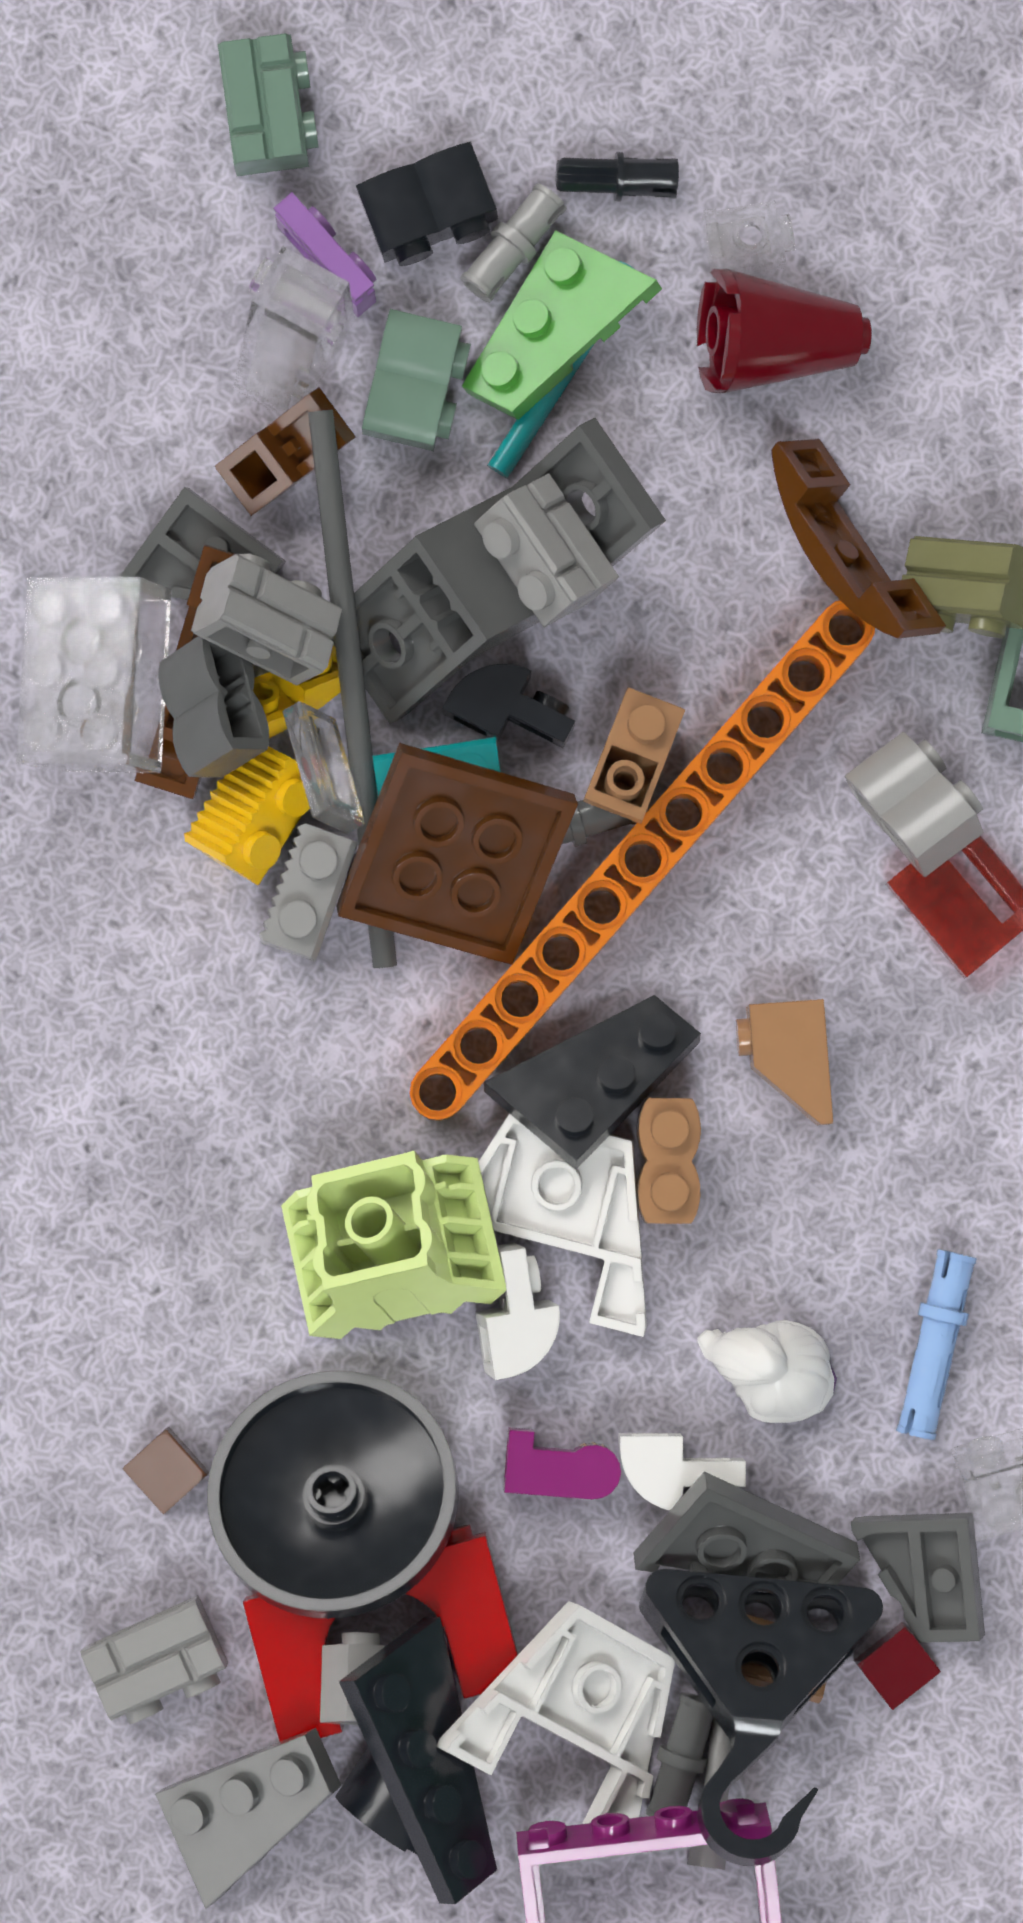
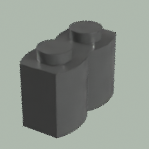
(213, 709)

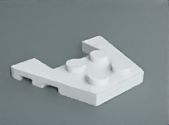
(578, 1210)
(586, 1687)

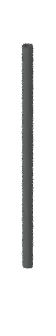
(347, 641)

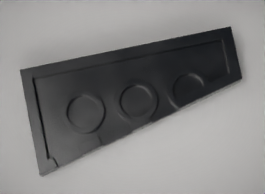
(403, 1708)

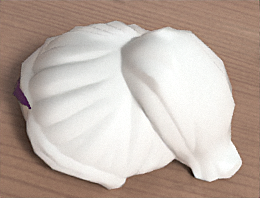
(775, 1369)

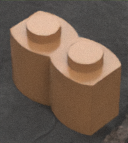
(668, 1141)

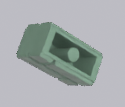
(264, 104)

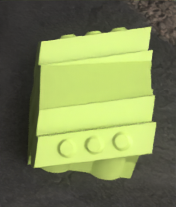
(392, 1242)

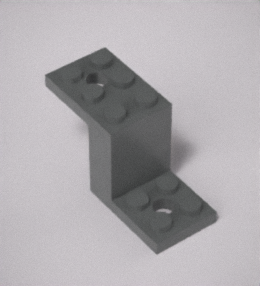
(456, 600)

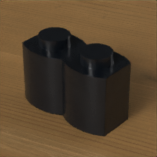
(428, 204)

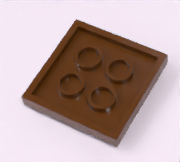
(456, 854)

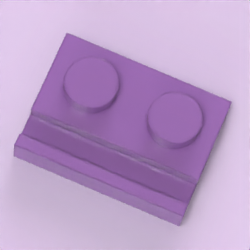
(314, 240)

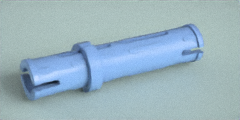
(936, 1344)

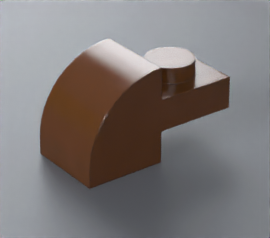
(278, 454)

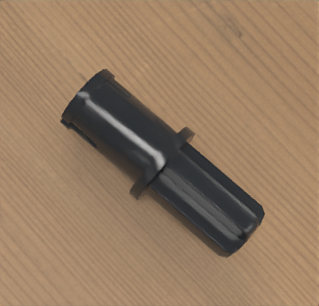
(619, 176)

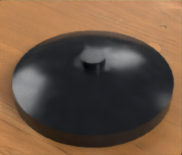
(333, 1494)

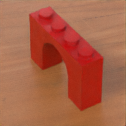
(458, 1589)

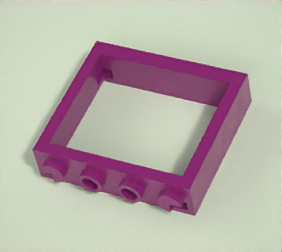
(619, 1835)

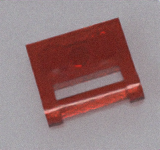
(955, 913)

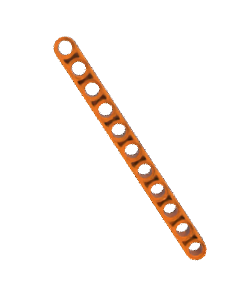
(656, 832)

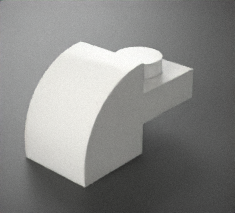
(520, 1329)
(660, 1472)

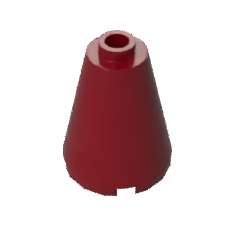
(773, 332)

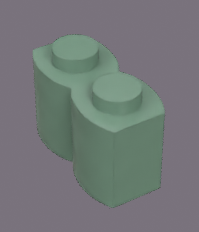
(413, 380)

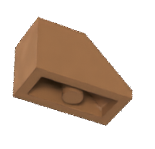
(790, 1053)

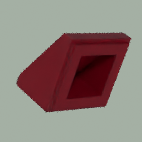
(897, 1665)

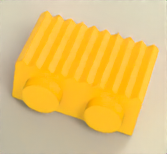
(251, 815)

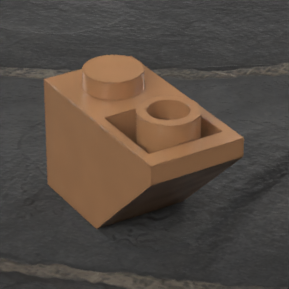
(634, 755)

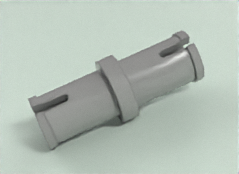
(513, 242)

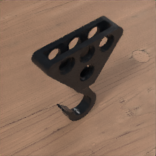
(752, 1715)

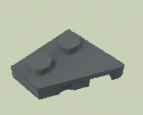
(177, 541)
(930, 1570)

